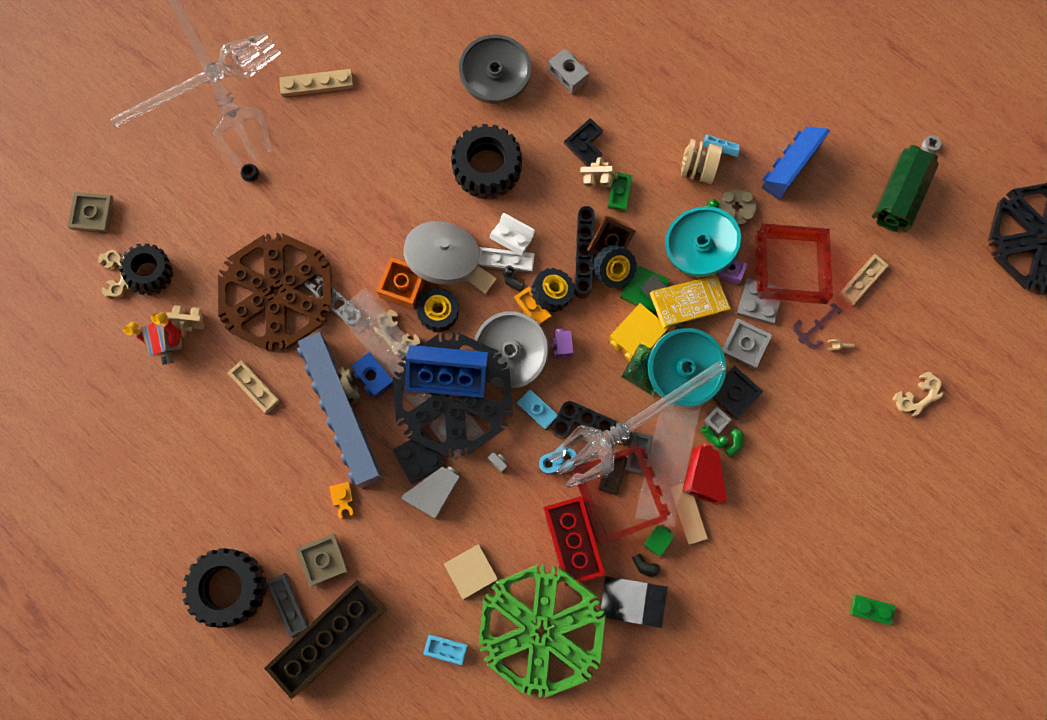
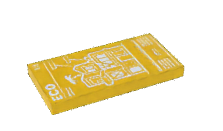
(689, 301)

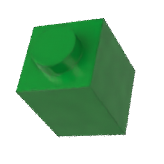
(658, 540)

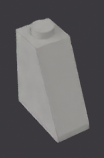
(433, 491)

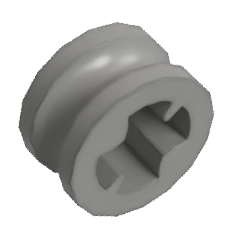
(937, 144)

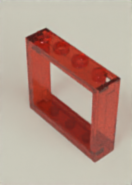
(798, 233)
(655, 491)

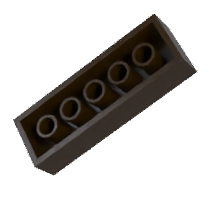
(325, 639)

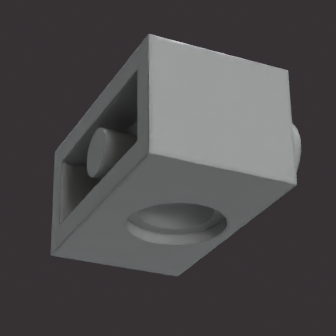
(570, 80)

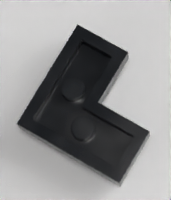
(581, 142)

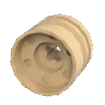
(701, 161)

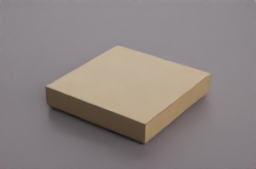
(470, 571)

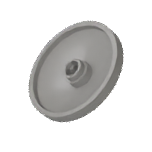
(441, 252)
(520, 343)

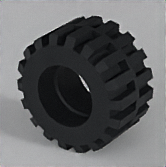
(140, 256)

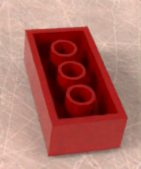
(573, 539)

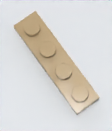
(316, 83)

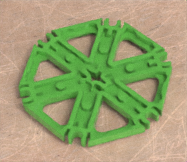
(539, 650)

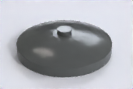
(495, 69)

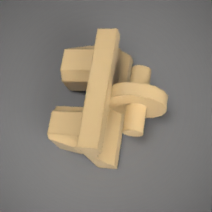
(599, 170)
(187, 322)

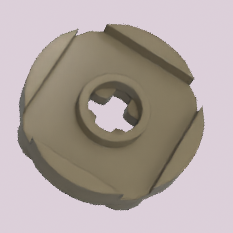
(744, 200)
(350, 390)

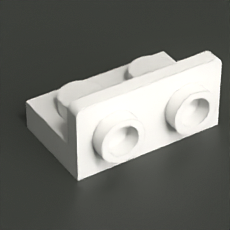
(513, 234)

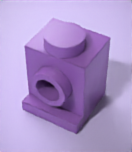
(735, 276)
(562, 344)

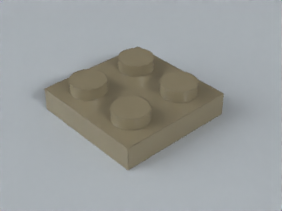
(90, 212)
(322, 560)

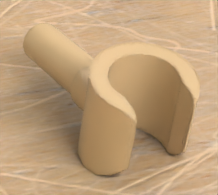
(837, 345)

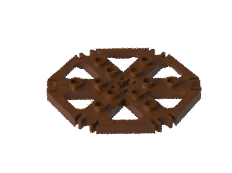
(273, 304)

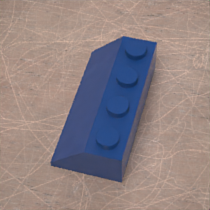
(794, 161)
(446, 371)

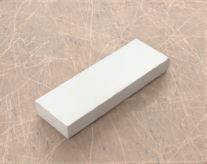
(501, 258)

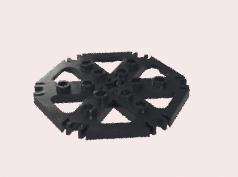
(1023, 242)
(453, 411)

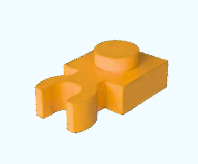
(342, 496)

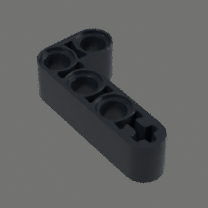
(576, 419)

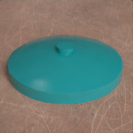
(703, 241)
(680, 358)

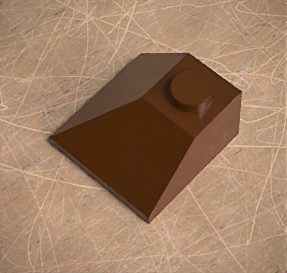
(611, 233)

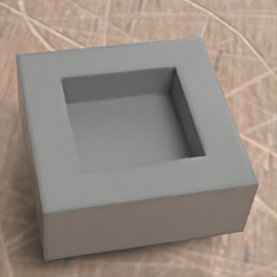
(717, 420)
(498, 461)

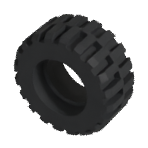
(486, 139)
(198, 588)

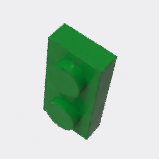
(620, 192)
(872, 610)

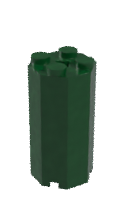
(905, 189)

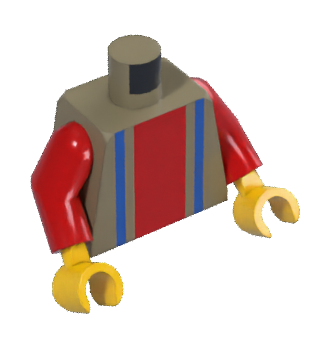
(160, 337)

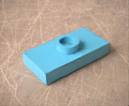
(727, 147)
(537, 409)
(445, 649)

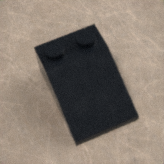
(634, 601)

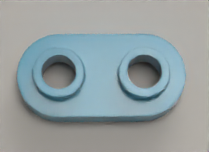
(555, 464)

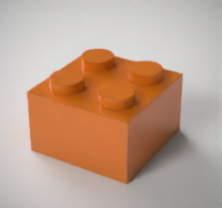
(400, 284)

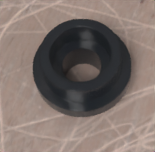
(249, 168)

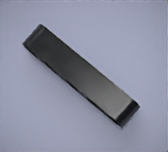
(583, 243)

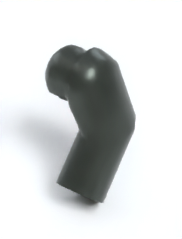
(510, 279)
(646, 568)

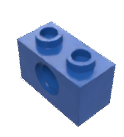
(368, 365)

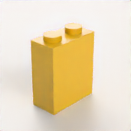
(638, 328)

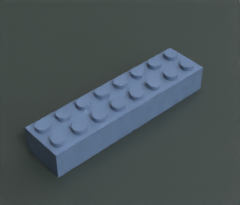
(342, 415)

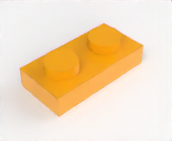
(530, 308)

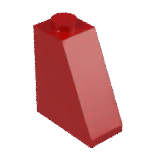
(705, 476)

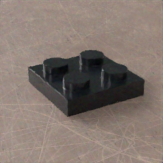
(737, 393)
(417, 459)

